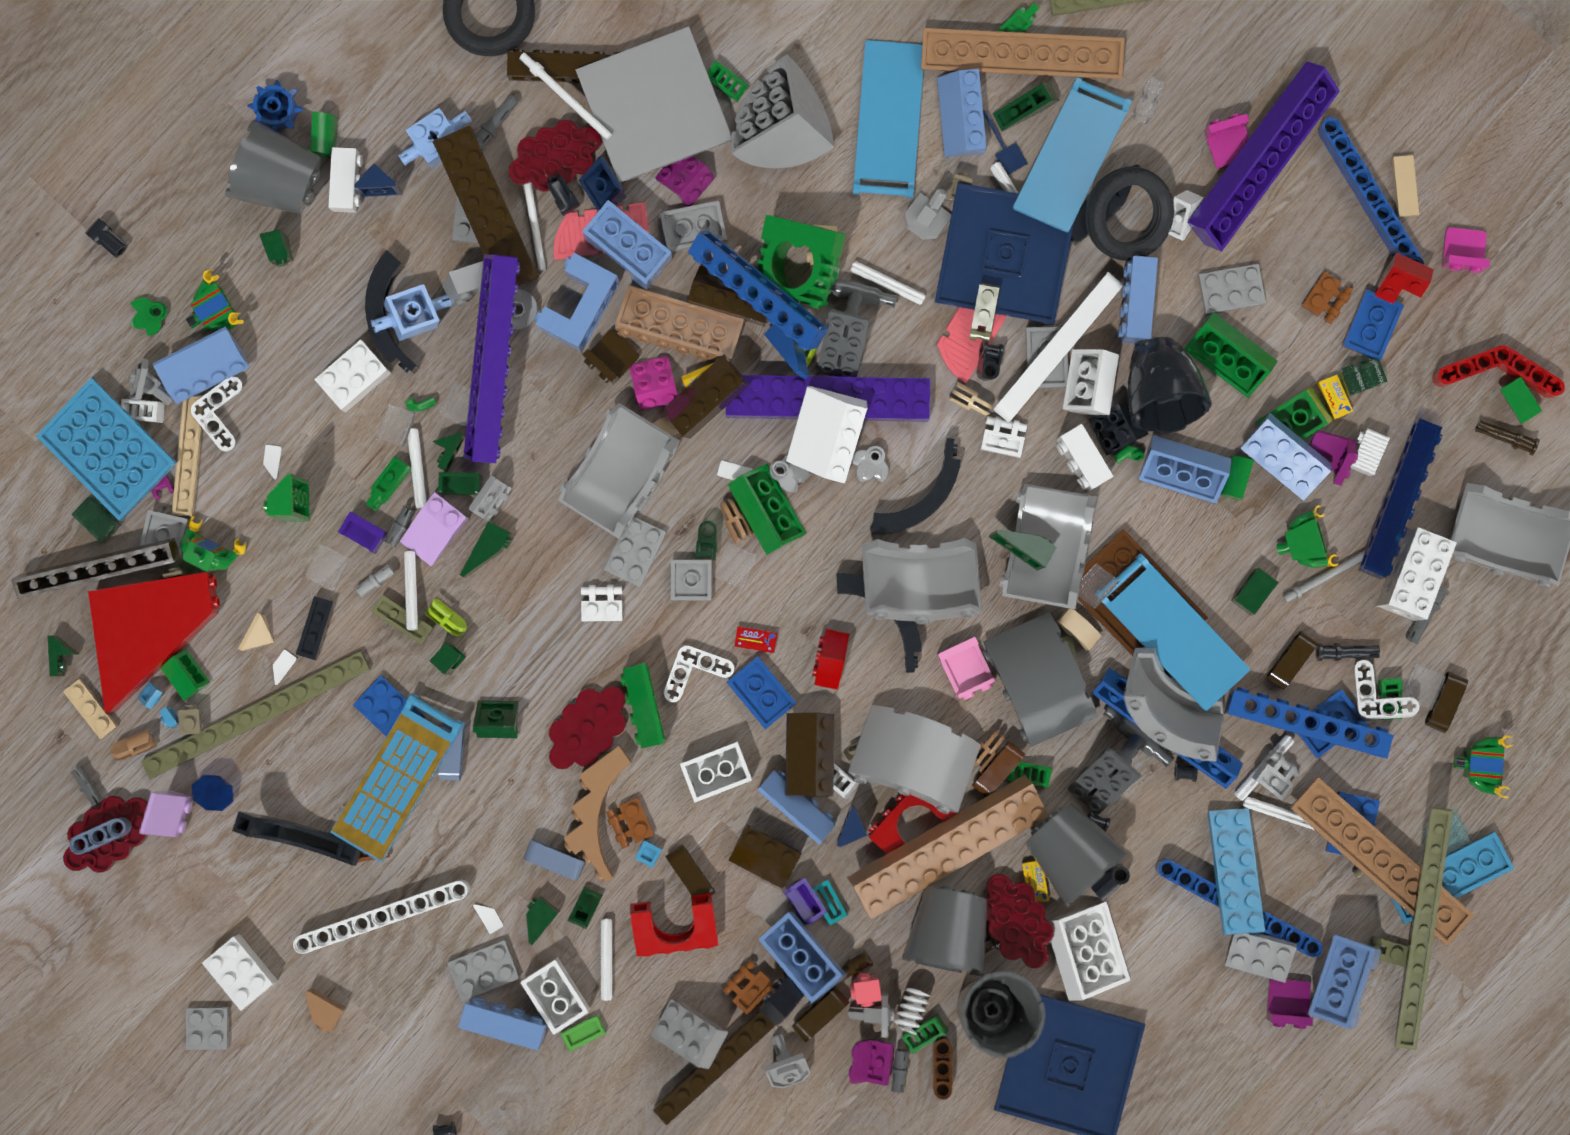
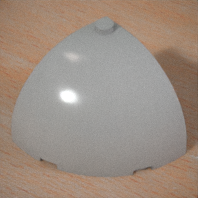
(781, 120)

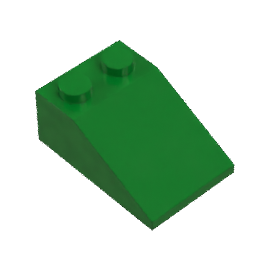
(1302, 414)

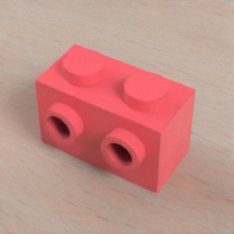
(865, 989)

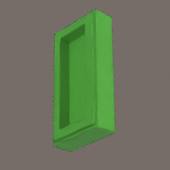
(583, 1032)

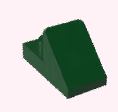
(452, 445)
(56, 650)
(585, 908)

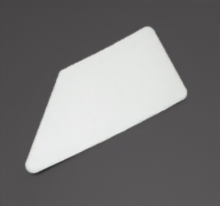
(272, 459)
(731, 471)
(282, 665)
(489, 918)

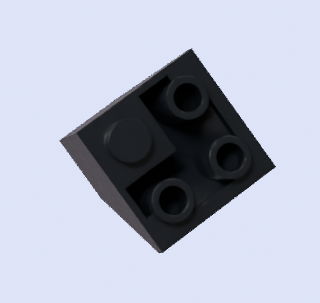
(1116, 429)

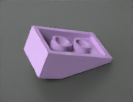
(434, 529)
(166, 813)

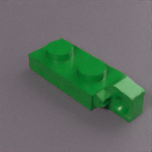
(1020, 20)
(387, 483)

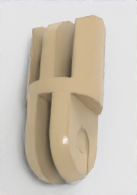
(970, 400)

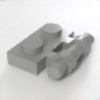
(490, 498)
(1271, 779)

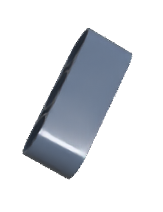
(452, 763)
(90, 836)
(554, 859)

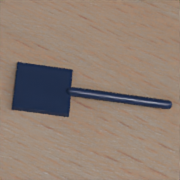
(1010, 157)

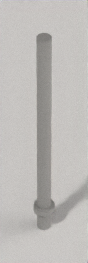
(1298, 591)

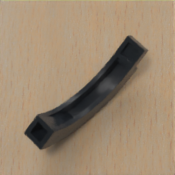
(377, 290)
(902, 520)
(854, 585)
(295, 834)

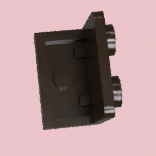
(611, 357)

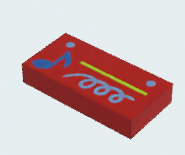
(755, 639)

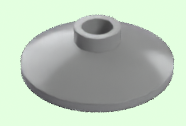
(529, 310)

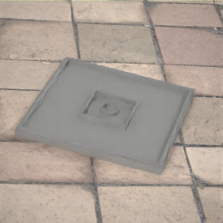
(654, 104)

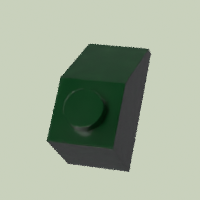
(277, 247)
(539, 917)

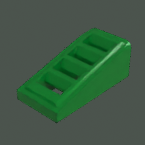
(730, 76)
(1397, 682)
(1046, 777)
(942, 1028)

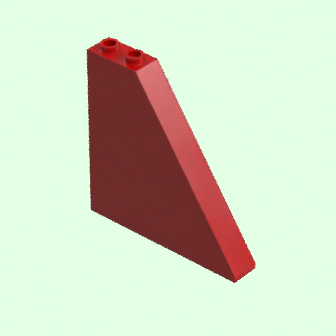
(146, 626)

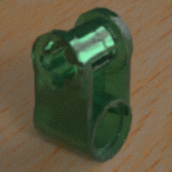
(706, 542)

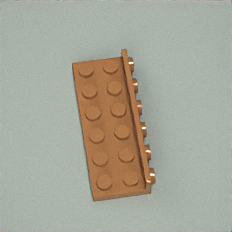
(678, 325)

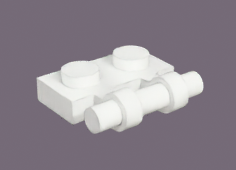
(1001, 442)
(601, 610)

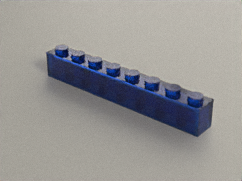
(1400, 499)

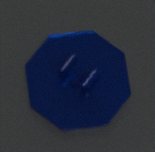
(212, 792)

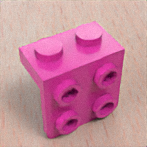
(1226, 138)
(1465, 250)
(653, 382)

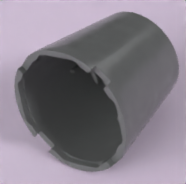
(273, 171)
(1073, 851)
(949, 931)
(1015, 1015)

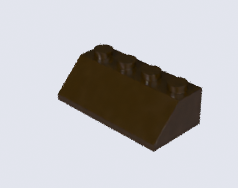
(712, 294)
(706, 397)
(809, 755)

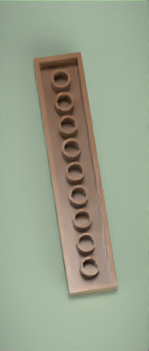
(948, 847)

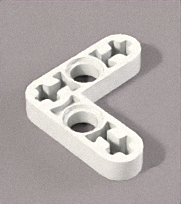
(211, 416)
(688, 665)
(1371, 700)

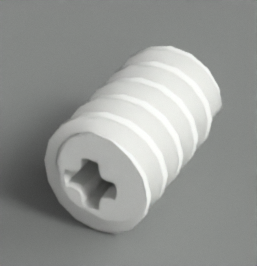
(911, 1010)

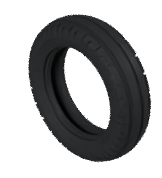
(493, 45)
(1097, 205)

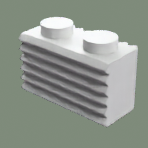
(1370, 449)

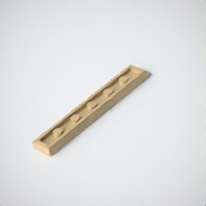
(187, 460)

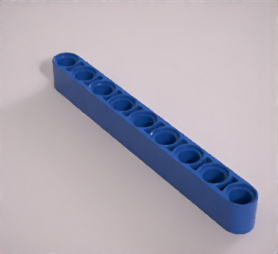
(1369, 186)
(1210, 895)

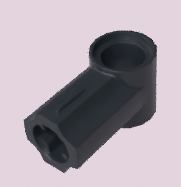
(563, 196)
(103, 235)
(1108, 883)

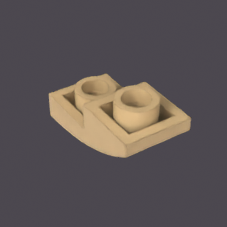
(1079, 628)

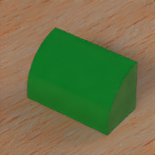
(323, 134)
(1520, 400)
(1238, 478)
(185, 675)

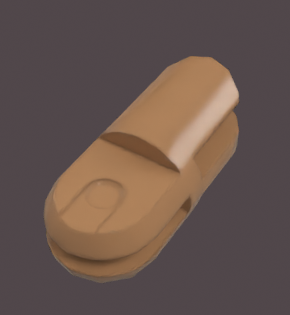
(736, 519)
(133, 745)
(988, 750)

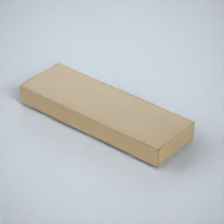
(1405, 186)

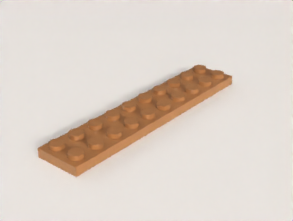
(1022, 53)
(1375, 855)

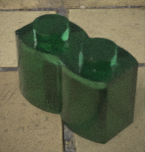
(1362, 377)
(96, 519)

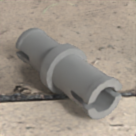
(375, 580)

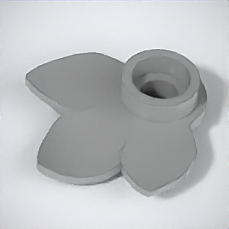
(870, 467)
(791, 475)

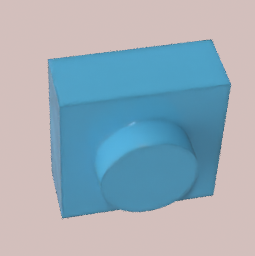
(150, 695)
(169, 717)
(648, 853)

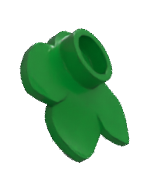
(145, 316)

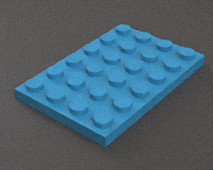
(106, 449)

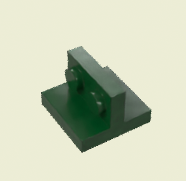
(496, 719)

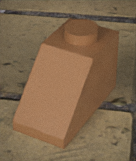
(324, 1011)

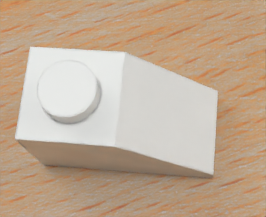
(1184, 207)

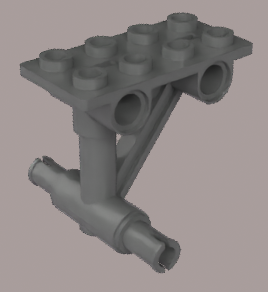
(847, 330)
(1112, 771)

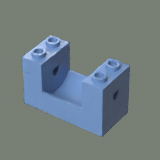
(627, 244)
(600, 289)
(1344, 981)

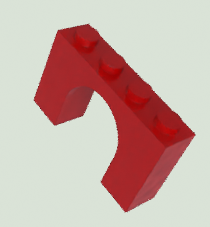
(886, 833)
(651, 940)

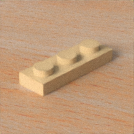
(90, 709)

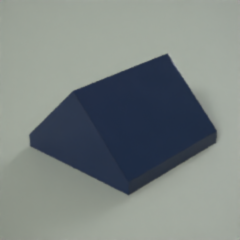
(376, 183)
(602, 184)
(851, 829)

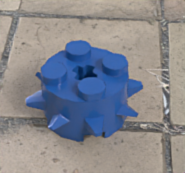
(267, 99)

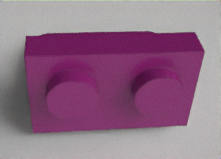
(686, 179)
(1338, 451)
(1289, 1003)
(871, 1062)

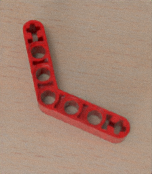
(1506, 365)

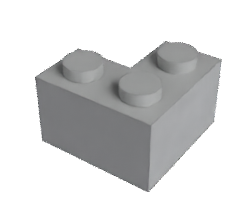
(463, 283)

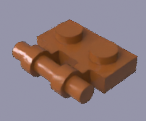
(1322, 293)
(635, 819)
(753, 991)

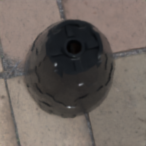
(1165, 387)

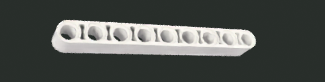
(1058, 347)
(372, 916)

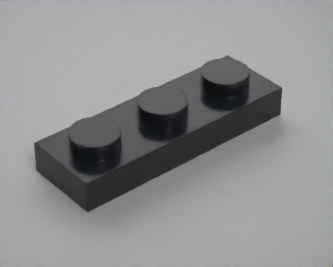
(315, 628)

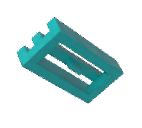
(837, 917)

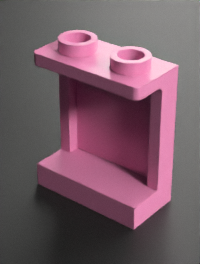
(966, 668)

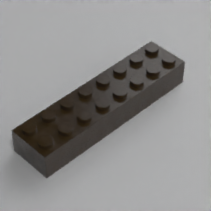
(483, 200)

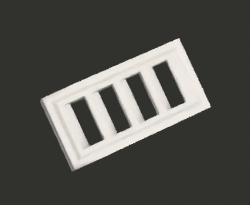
(155, 410)
(850, 788)

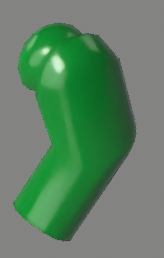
(421, 405)
(1129, 452)

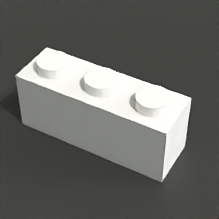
(343, 176)

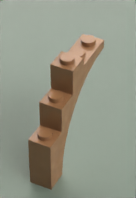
(586, 837)

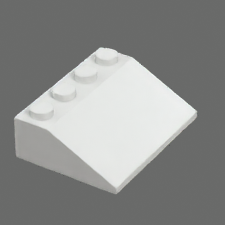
(827, 433)
(1088, 952)

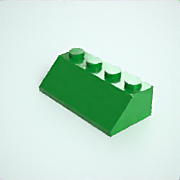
(1231, 355)
(289, 500)
(766, 509)
(644, 706)

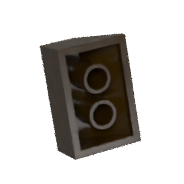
(765, 856)

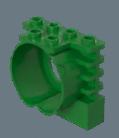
(825, 246)

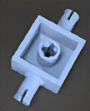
(423, 132)
(416, 301)

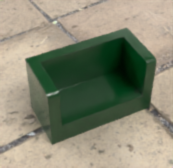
(459, 483)
(1254, 591)
(447, 658)

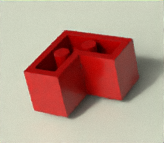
(1405, 275)
(830, 659)

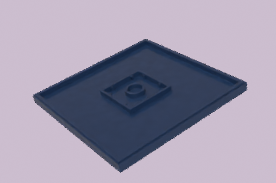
(1003, 249)
(1074, 1070)

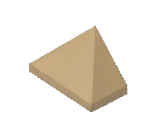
(257, 634)

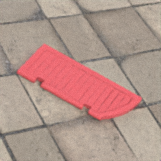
(570, 236)
(958, 350)

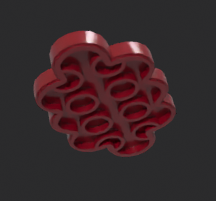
(553, 152)
(587, 727)
(103, 858)
(1018, 921)

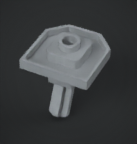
(926, 216)
(145, 383)
(875, 1014)
(787, 1069)

